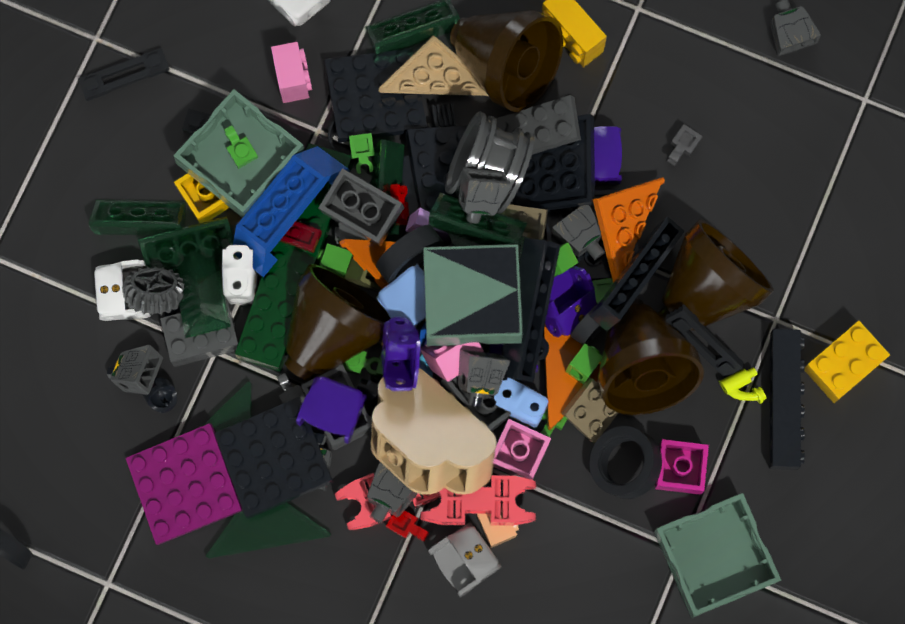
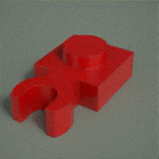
(399, 193)

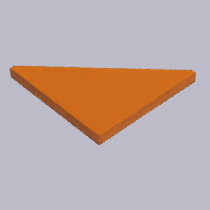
(623, 221)
(366, 255)
(559, 384)

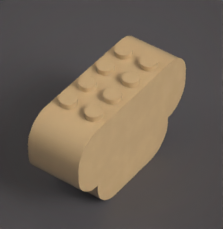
(431, 439)

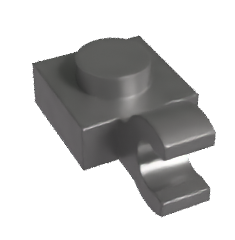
(684, 142)

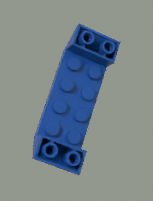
(283, 204)

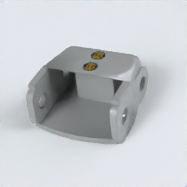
(465, 559)

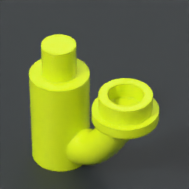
(734, 382)

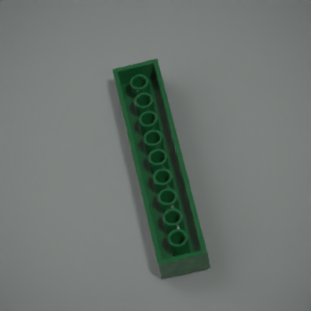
(270, 315)

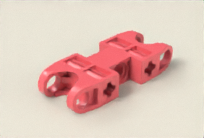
(358, 491)
(484, 501)

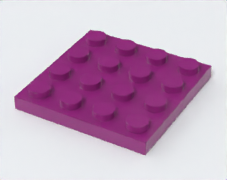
(183, 484)

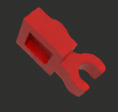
(406, 525)

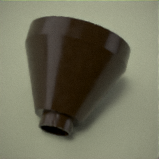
(510, 54)
(713, 277)
(330, 323)
(647, 364)

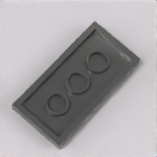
(550, 122)

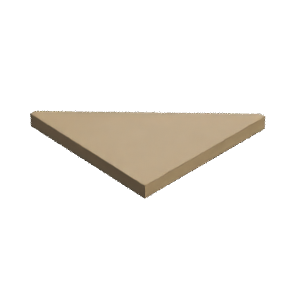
(433, 71)

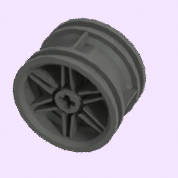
(491, 149)

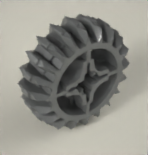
(153, 290)

